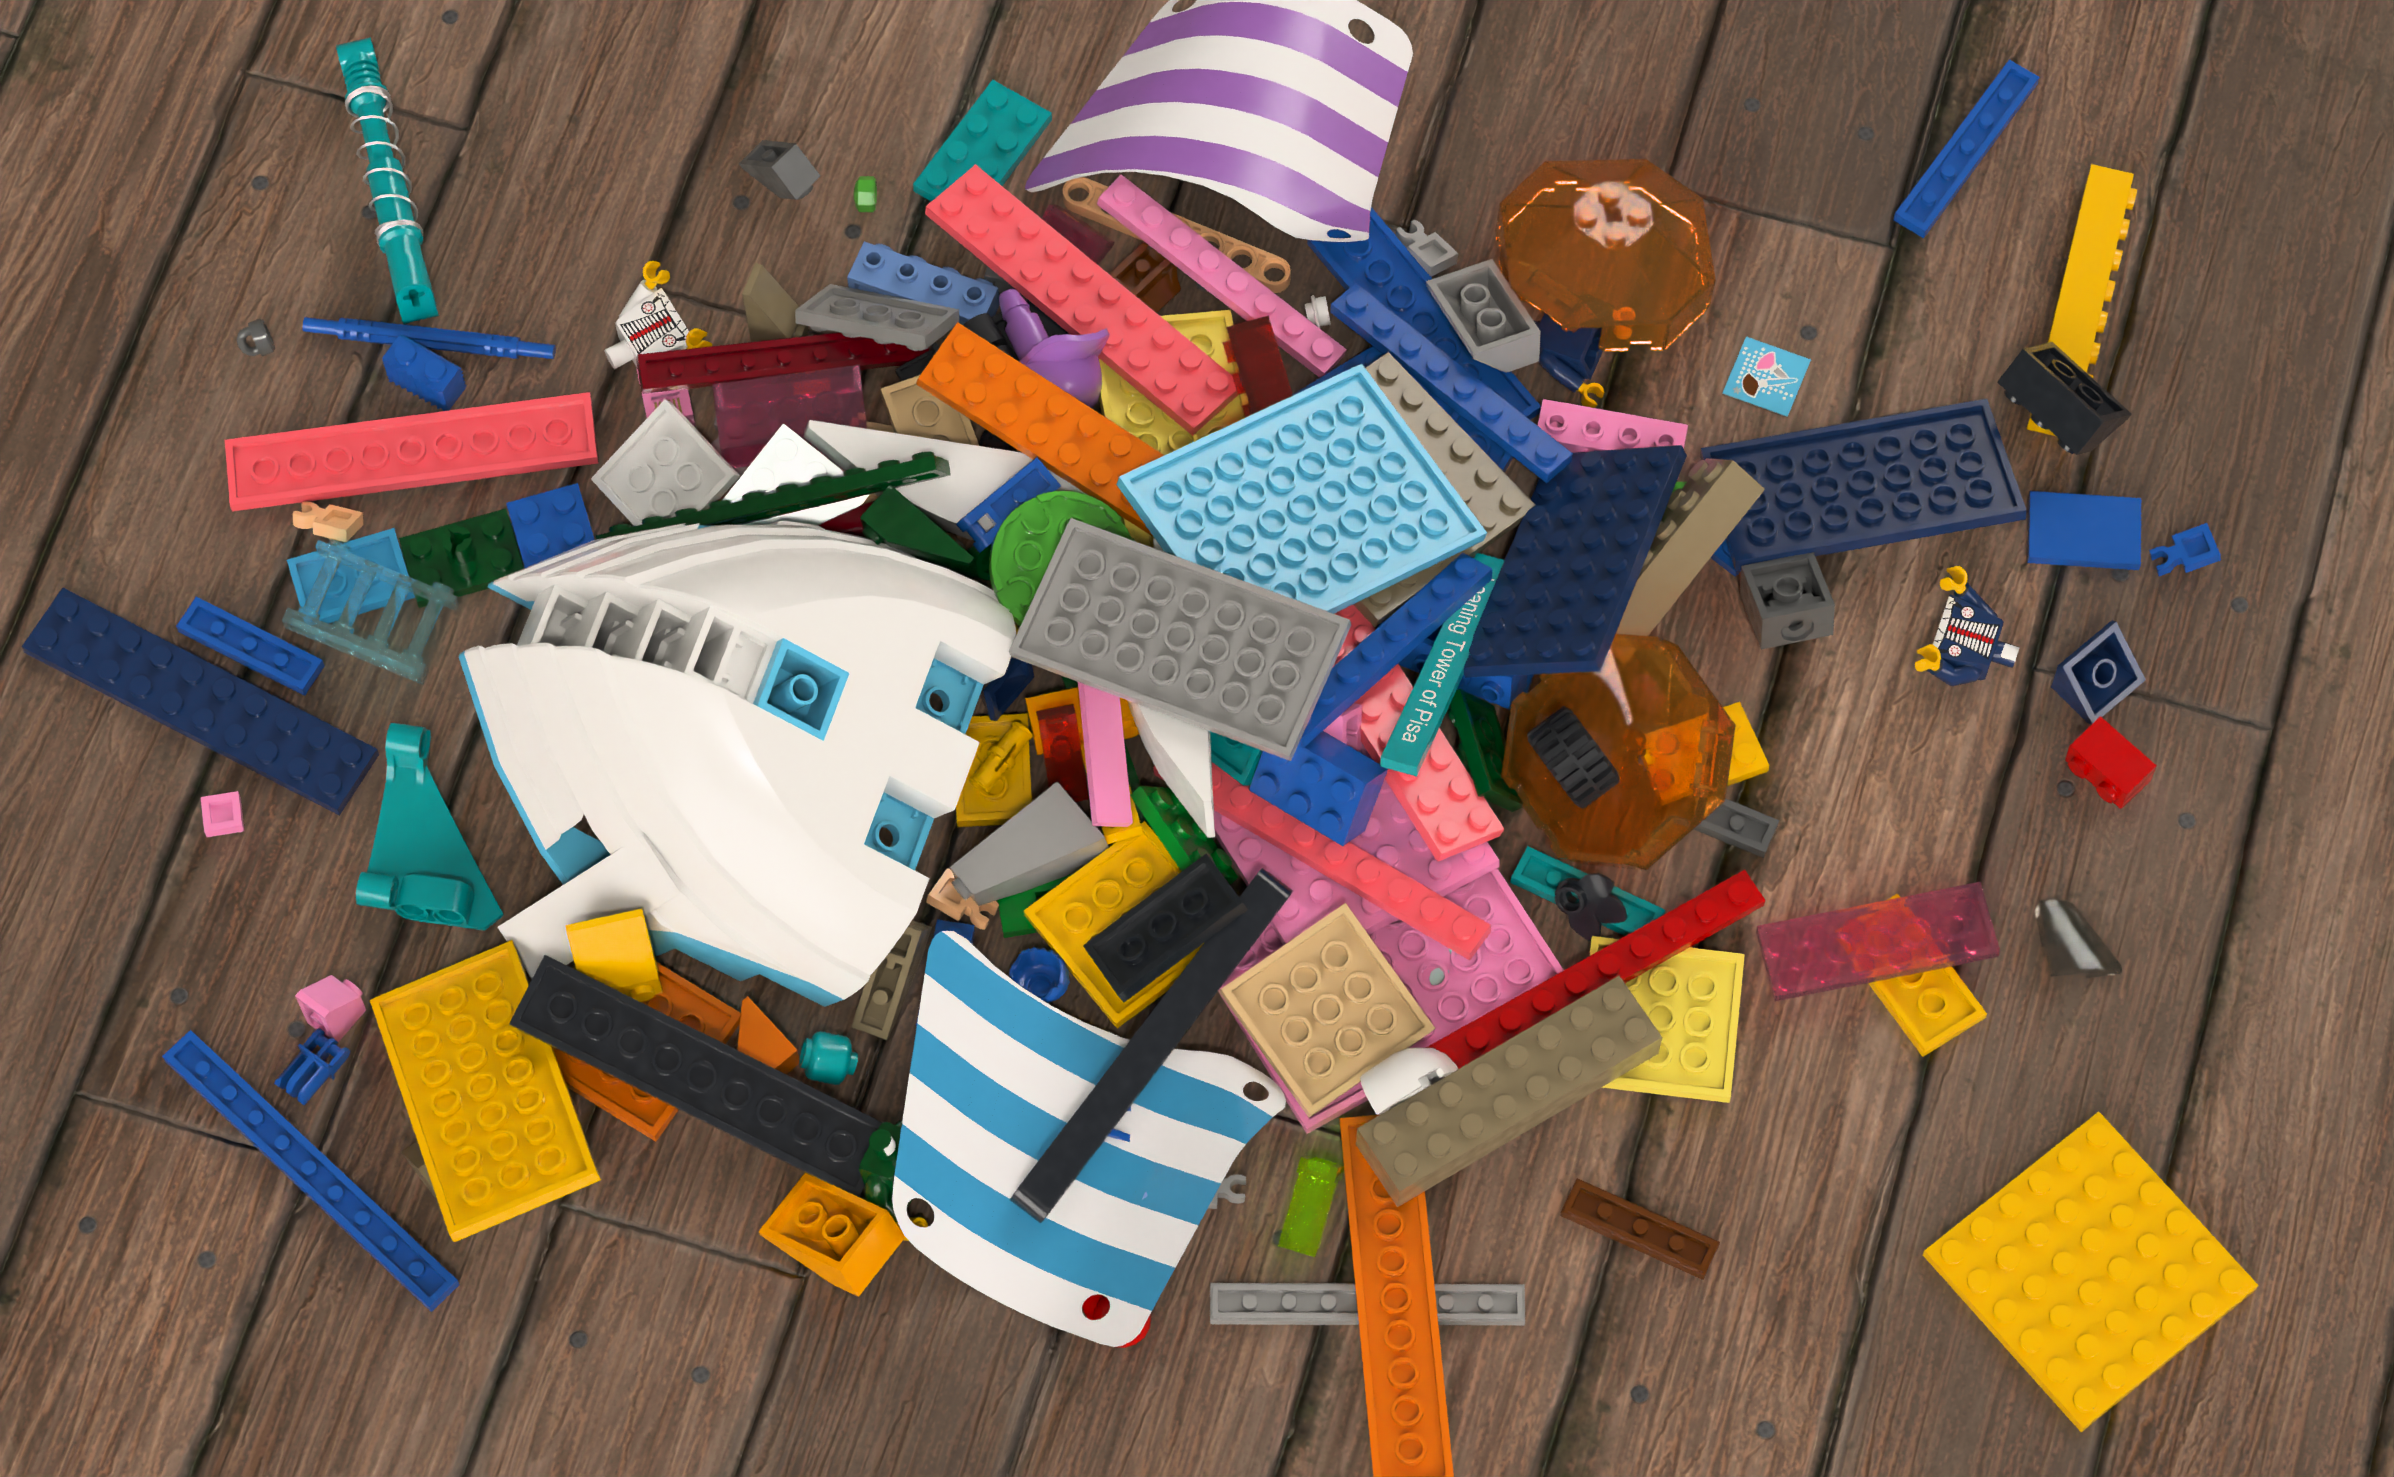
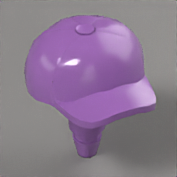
(1062, 359)

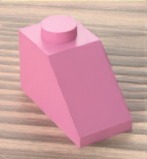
(331, 1006)

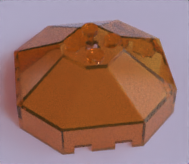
(1629, 277)
(1636, 703)

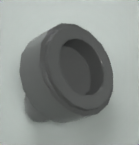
(261, 337)

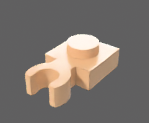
(332, 522)
(949, 901)

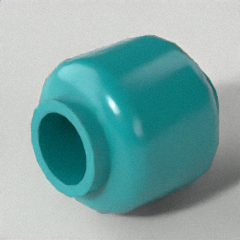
(827, 1058)

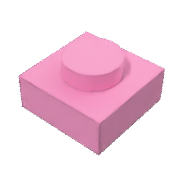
(222, 814)

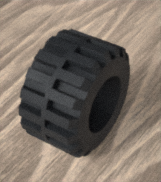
(1573, 757)

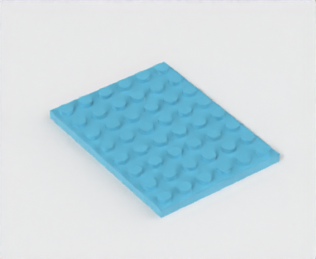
(1308, 497)

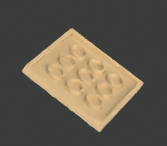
(1326, 1009)

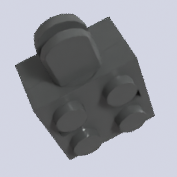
(1787, 600)

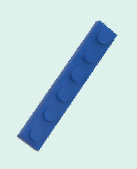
(1966, 148)

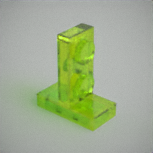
(1310, 1204)

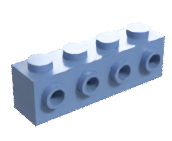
(912, 278)

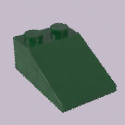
(905, 528)

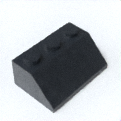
(2062, 398)

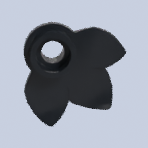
(1592, 906)

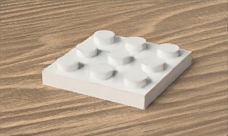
(664, 469)

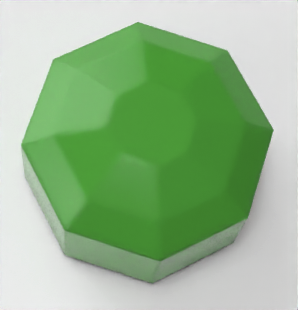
(865, 194)

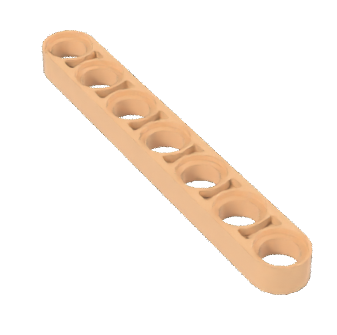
(1227, 245)

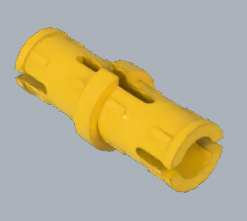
(1001, 758)

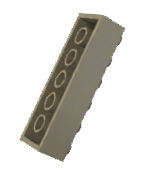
(1687, 537)

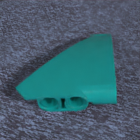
(418, 851)

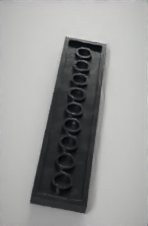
(696, 1074)

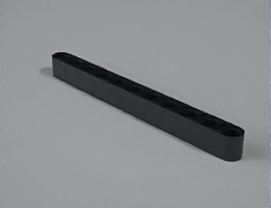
(1149, 1049)

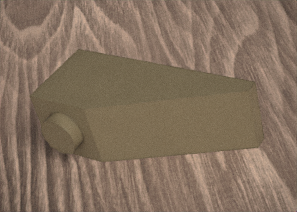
(769, 308)
(890, 983)

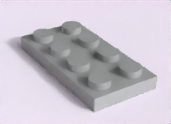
(877, 317)

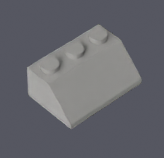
(1488, 316)

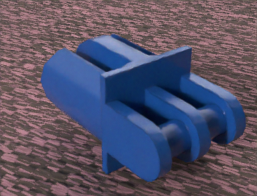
(310, 1071)

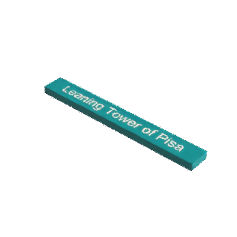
(1437, 682)

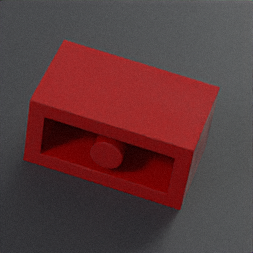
(2110, 763)

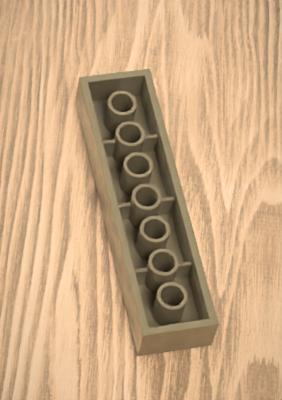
(1508, 1091)

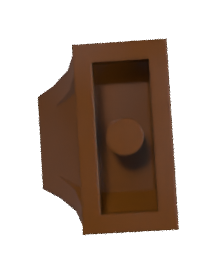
(1148, 276)

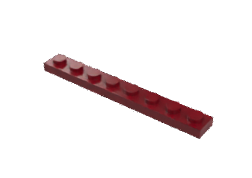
(764, 359)

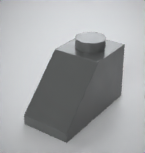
(781, 169)

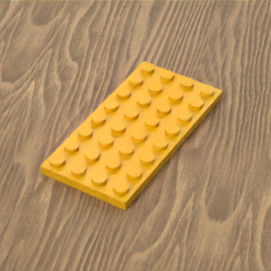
(482, 1093)

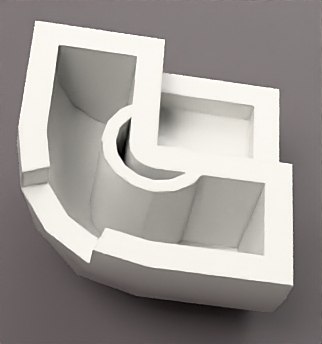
(1404, 1076)

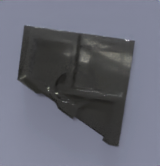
(2072, 942)

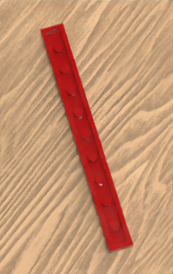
(1624, 958)

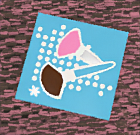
(1766, 376)

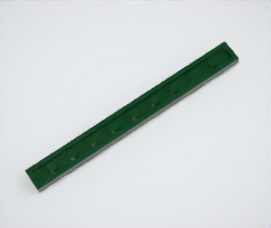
(791, 498)

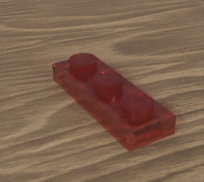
(1062, 750)

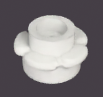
(1317, 311)

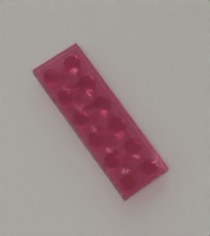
(1877, 941)

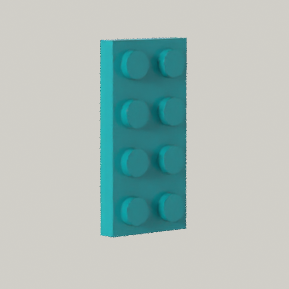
(991, 135)

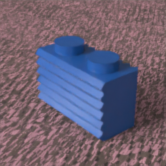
(424, 373)

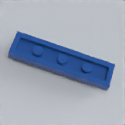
(250, 646)

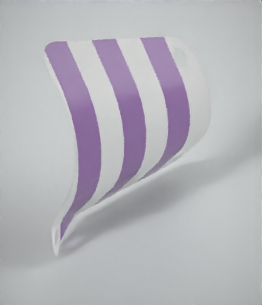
(1252, 104)

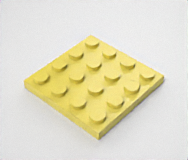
(1696, 1012)

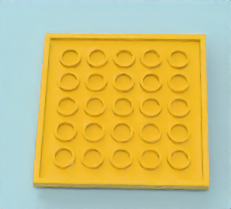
(2090, 1271)

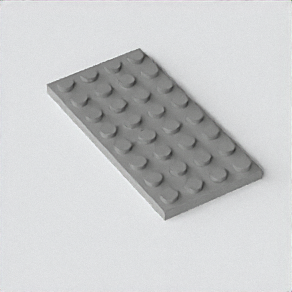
(1180, 638)

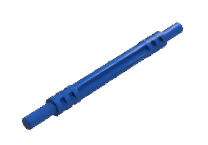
(430, 338)

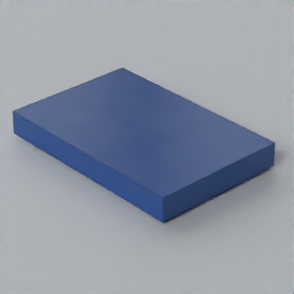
(2084, 530)

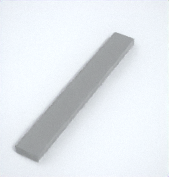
(1338, 1304)

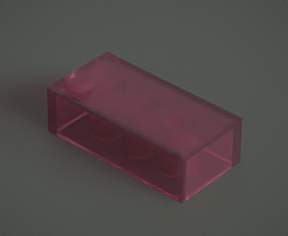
(756, 408)

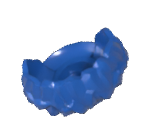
(1041, 973)

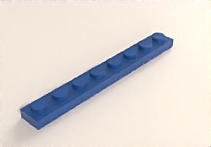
(1452, 383)
(1396, 639)

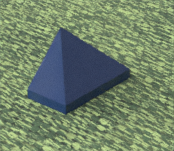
(1004, 690)

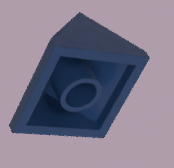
(2098, 674)

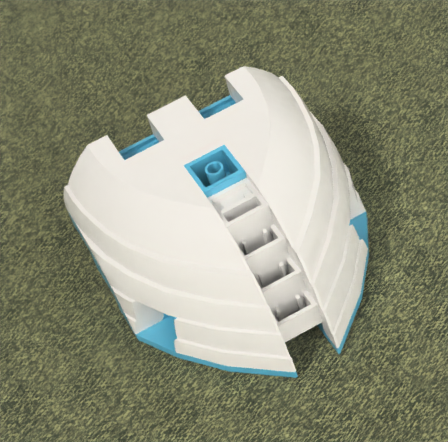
(754, 722)

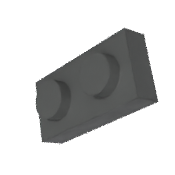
(1740, 827)

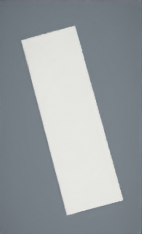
(612, 886)

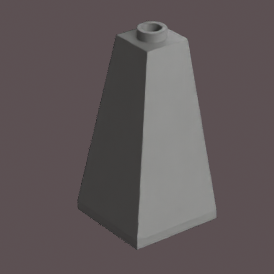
(1029, 850)

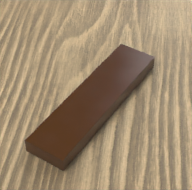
(1640, 1229)

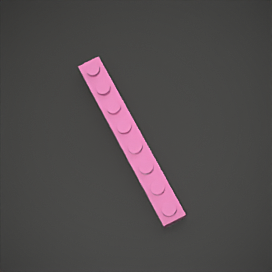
(1220, 275)

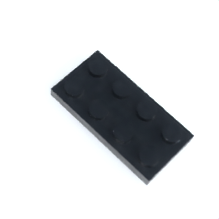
(1165, 928)

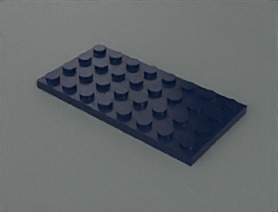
(1873, 483)
(1574, 564)

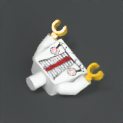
(651, 322)

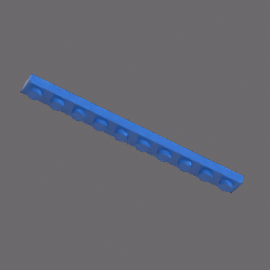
(311, 1171)

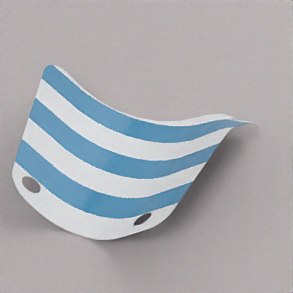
(989, 1096)

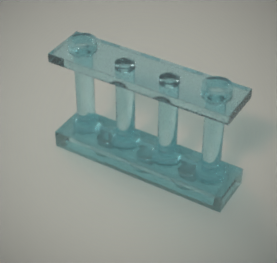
(375, 648)

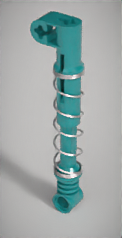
(398, 233)

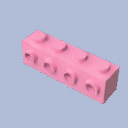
(1601, 430)

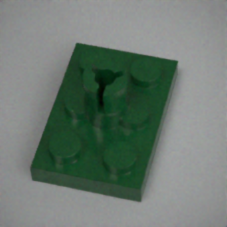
(463, 554)
(1482, 748)

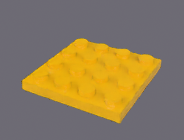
(1096, 899)

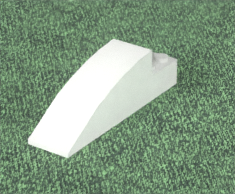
(945, 500)
(1181, 758)

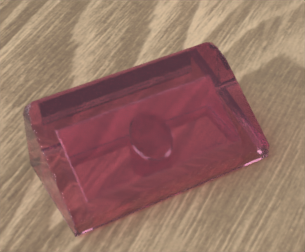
(1080, 234)

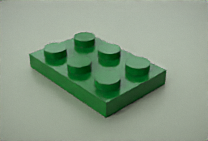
(1179, 830)

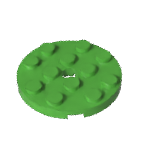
(1030, 539)

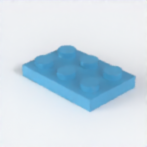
(378, 548)

